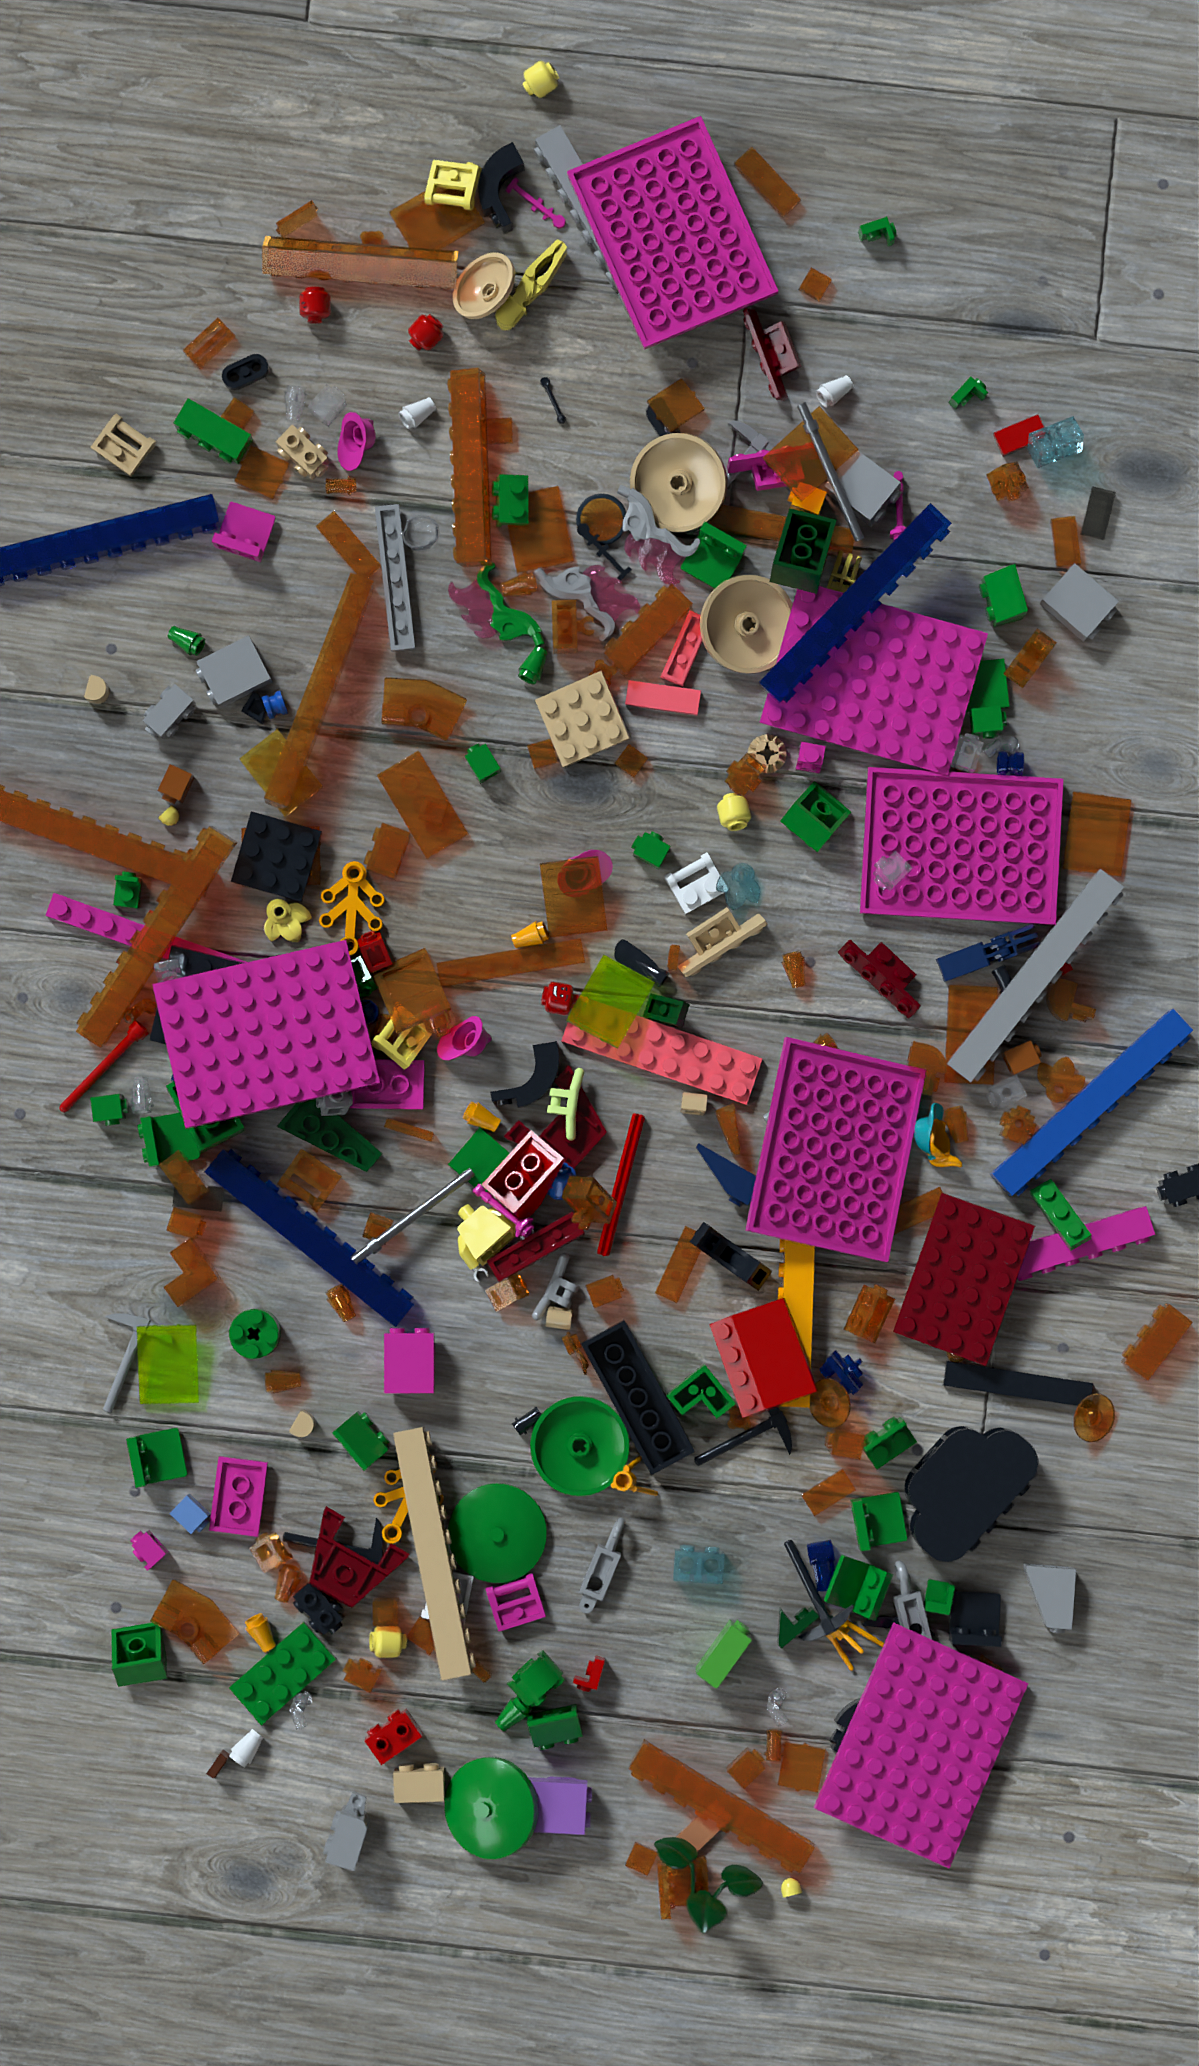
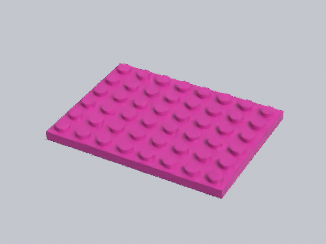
(672, 232)
(888, 689)
(973, 843)
(266, 1034)
(835, 1150)
(921, 1745)

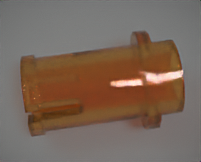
(342, 485)
(773, 1745)

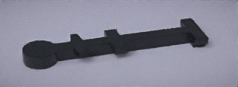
(583, 530)

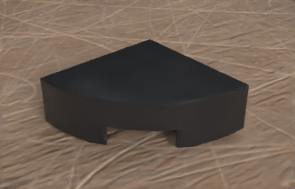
(255, 708)

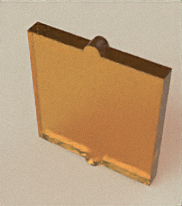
(297, 219)
(675, 405)
(262, 472)
(801, 1767)

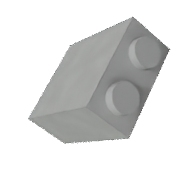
(866, 488)
(1080, 603)
(233, 672)

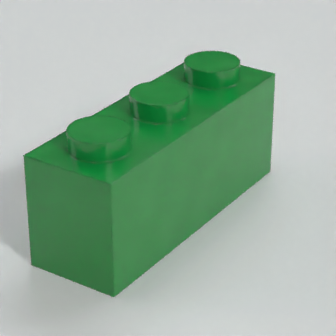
(212, 432)

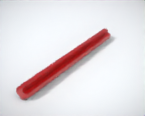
(621, 1182)

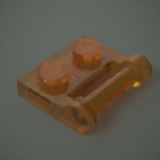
(315, 1174)

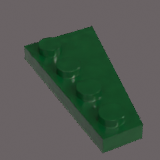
(330, 1135)

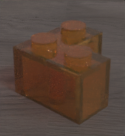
(196, 1275)

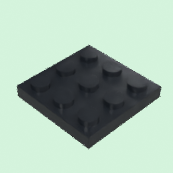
(276, 856)

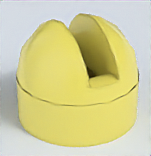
(170, 816)
(790, 1887)

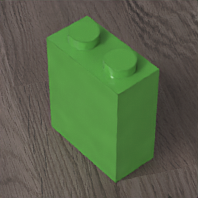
(723, 1653)

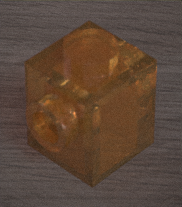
(744, 774)

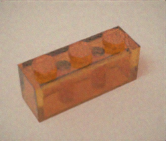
(1155, 1341)

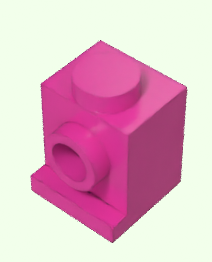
(810, 757)
(148, 1548)

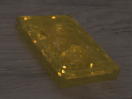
(262, 763)

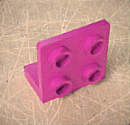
(244, 531)

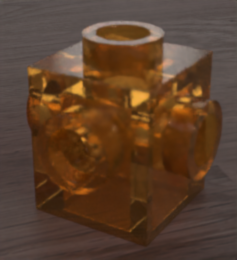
(1007, 482)
(1010, 1131)

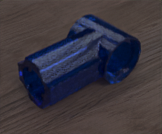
(822, 1559)

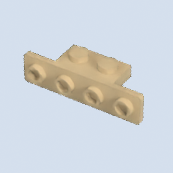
(716, 937)

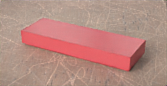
(684, 651)
(663, 697)

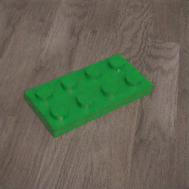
(282, 1673)

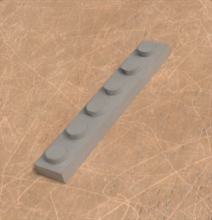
(395, 578)

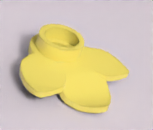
(288, 922)

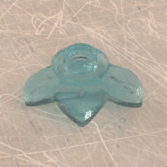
(739, 889)

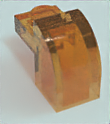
(1030, 658)
(1061, 1004)
(929, 1059)

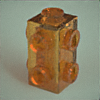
(869, 1313)

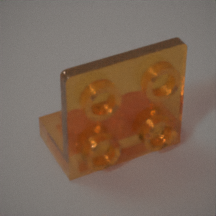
(676, 1884)

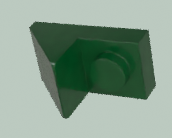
(666, 1010)
(789, 1630)

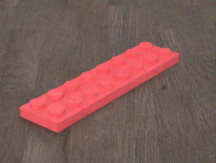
(677, 1057)

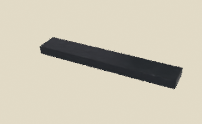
(1016, 1383)

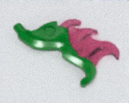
(489, 612)

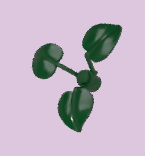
(702, 1907)

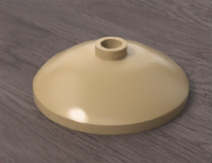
(484, 286)

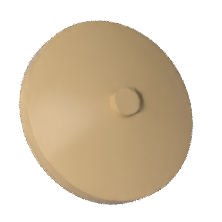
(680, 480)
(745, 623)

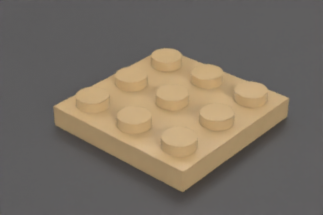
(582, 719)

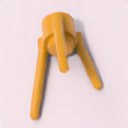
(626, 1480)
(842, 1633)

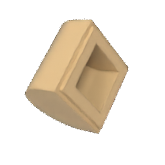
(97, 690)
(693, 1103)
(559, 1317)
(303, 1424)

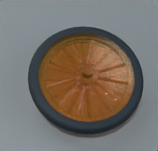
(604, 517)

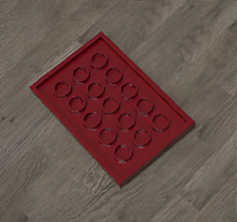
(964, 1279)

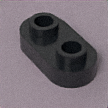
(244, 370)

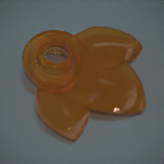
(1061, 1076)
(572, 1345)

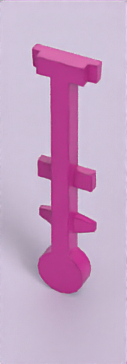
(558, 220)

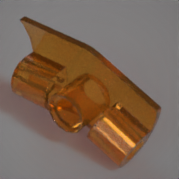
(406, 696)
(186, 1605)

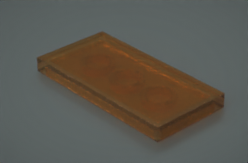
(407, 786)
(964, 1010)

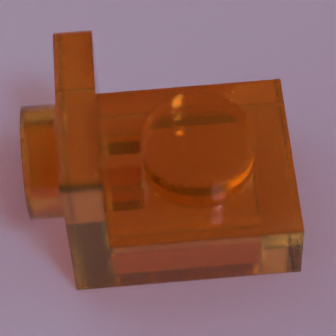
(507, 1292)
(422, 1635)

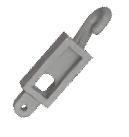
(602, 1566)
(909, 1603)

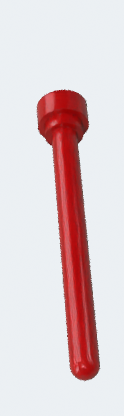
(135, 1033)

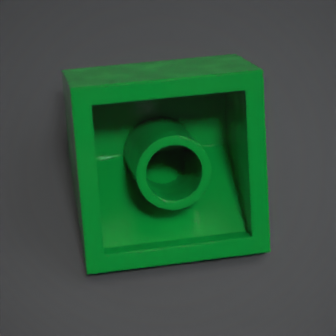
(1003, 596)
(815, 816)
(361, 1439)
(138, 1654)
(555, 1726)

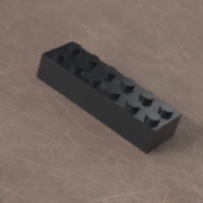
(637, 1397)

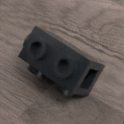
(1177, 1187)
(323, 1612)

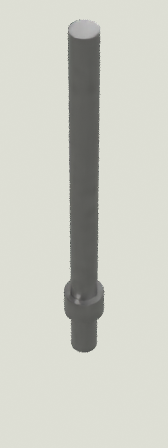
(811, 427)
(374, 1245)

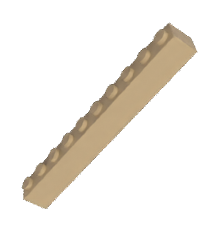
(433, 1553)

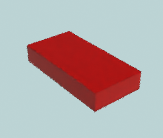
(1016, 436)

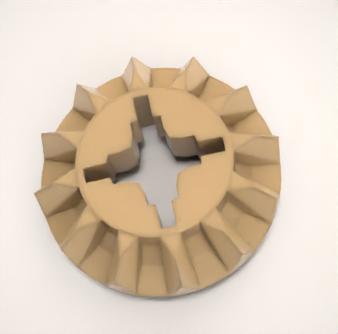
(775, 745)

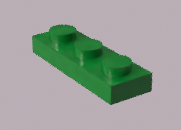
(1060, 1214)

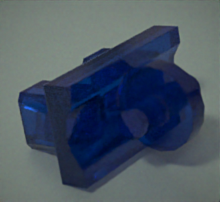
(845, 1369)

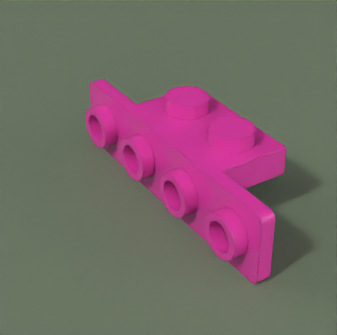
(762, 474)

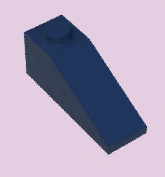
(733, 1179)

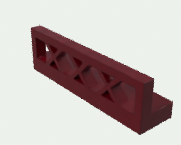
(535, 1247)

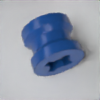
(275, 705)

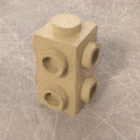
(309, 458)

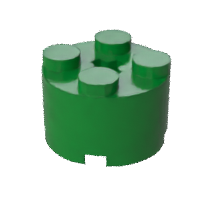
(240, 1333)
(536, 1679)

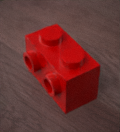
(393, 1736)

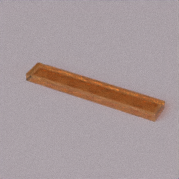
(769, 526)
(510, 962)

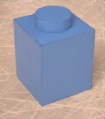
(191, 1514)

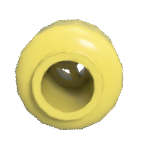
(540, 79)
(734, 812)
(387, 1641)

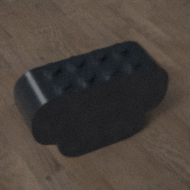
(966, 1487)

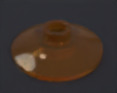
(822, 1404)
(1094, 1418)

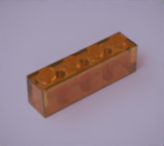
(647, 629)

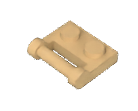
(118, 451)

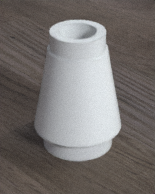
(833, 391)
(416, 413)
(246, 1748)

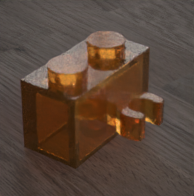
(566, 626)
(588, 1201)

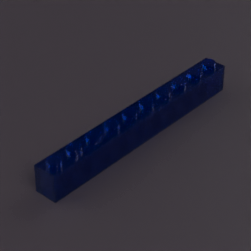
(109, 538)
(855, 603)
(309, 1237)

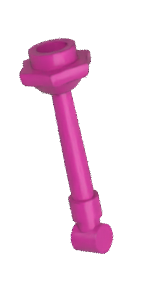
(899, 509)
(523, 1226)

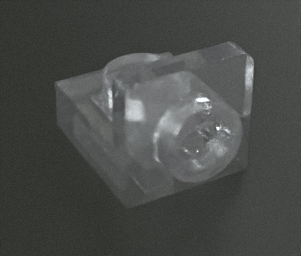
(168, 970)

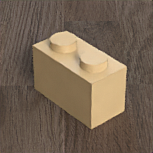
(419, 1784)

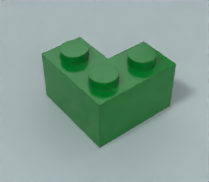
(701, 1386)

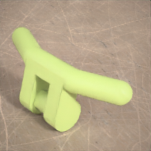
(570, 1110)

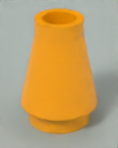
(533, 934)
(481, 1117)
(260, 1631)

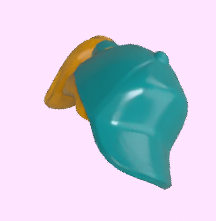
(933, 1140)

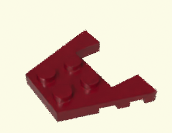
(588, 1127)
(343, 1572)

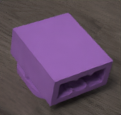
(562, 1805)

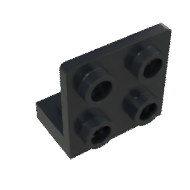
(975, 1619)

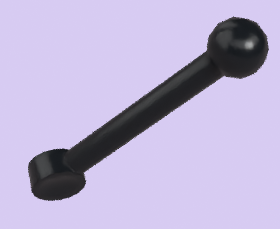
(545, 382)

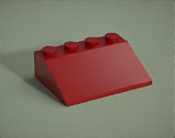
(763, 1358)

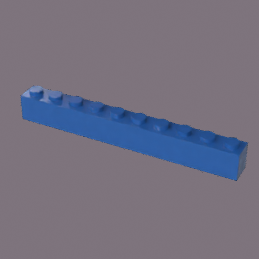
(1091, 1102)

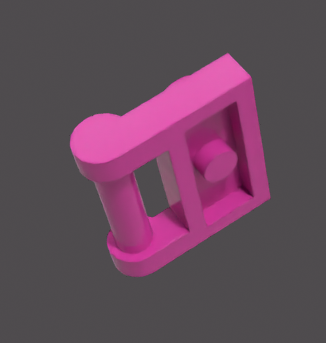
(519, 1610)

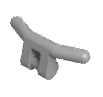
(550, 1293)

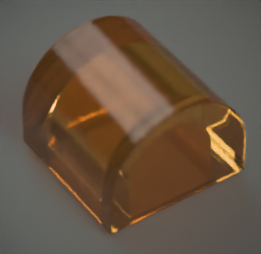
(376, 1225)

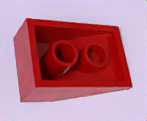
(525, 1176)

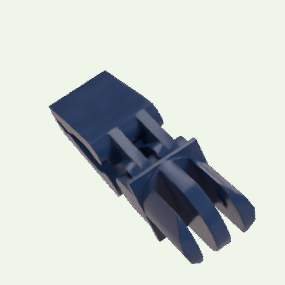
(976, 957)

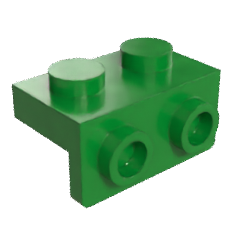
(511, 500)

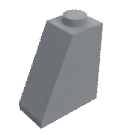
(1053, 1593)

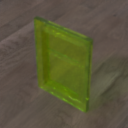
(610, 1001)
(168, 1364)

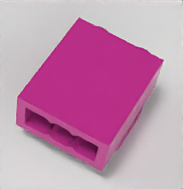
(409, 1361)

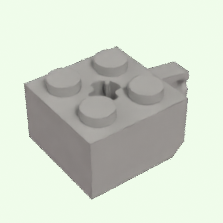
(349, 1834)

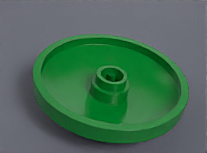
(579, 1445)
(497, 1533)
(491, 1807)

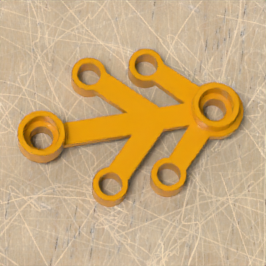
(352, 902)
(402, 1510)

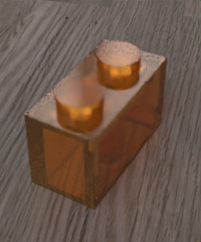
(387, 851)
(184, 1177)
(845, 1443)

